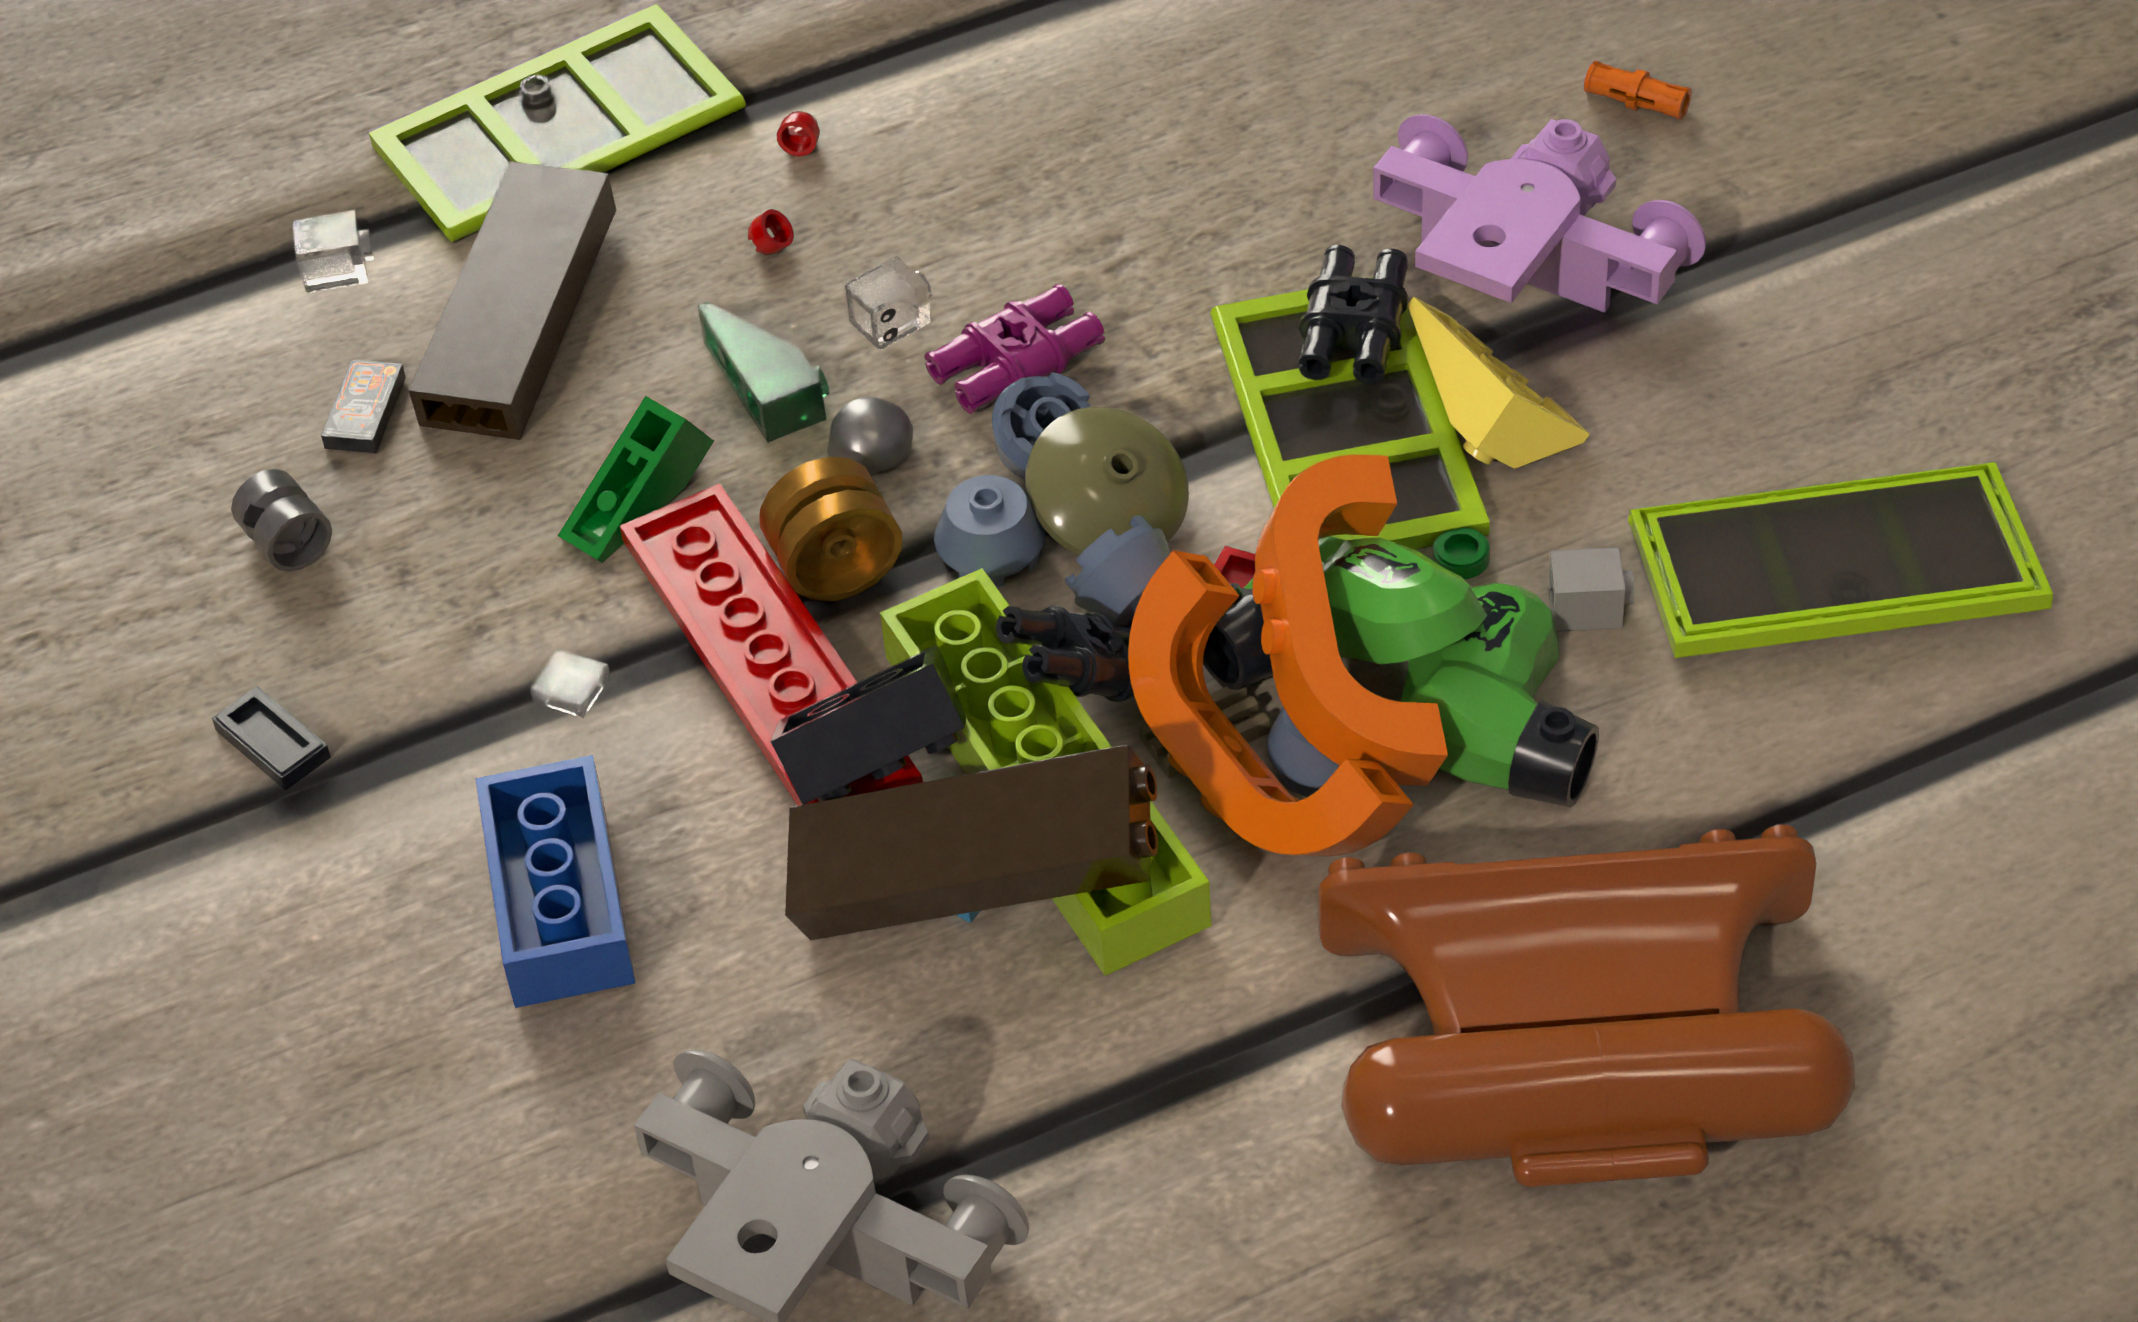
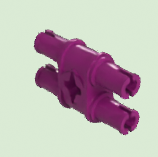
(1014, 346)

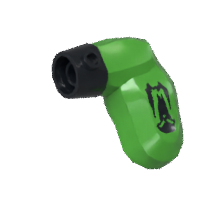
(1383, 608)
(1489, 708)

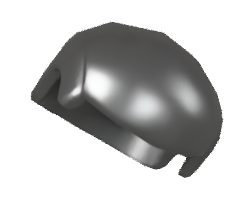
(871, 434)

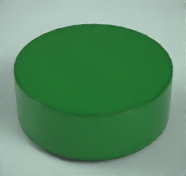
(1462, 552)

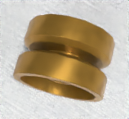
(830, 529)

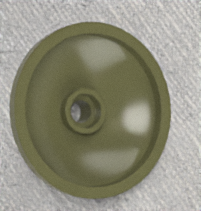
(1082, 495)

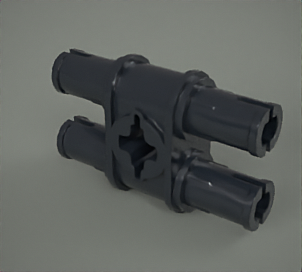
(1353, 314)
(1071, 650)

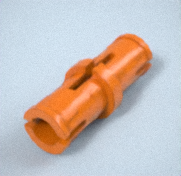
(1637, 89)

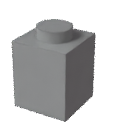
(1589, 588)

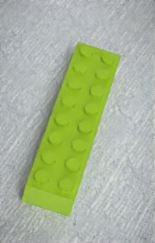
(1032, 722)

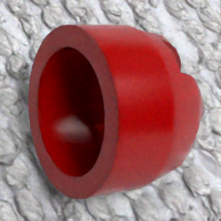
(802, 137)
(778, 225)

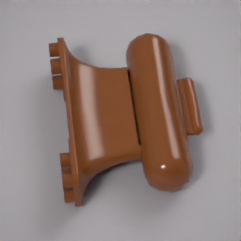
(1585, 1009)

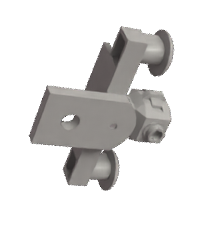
(816, 1192)

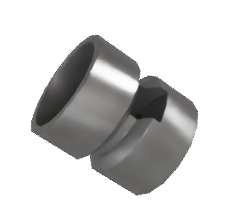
(281, 520)

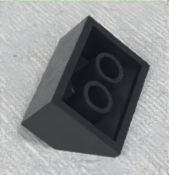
(870, 727)

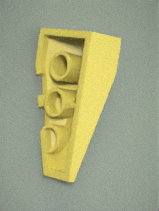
(1488, 398)

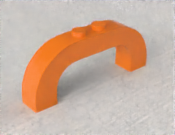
(1298, 630)
(1170, 689)

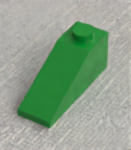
(638, 476)

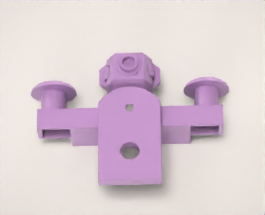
(1528, 219)

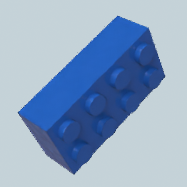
(554, 881)

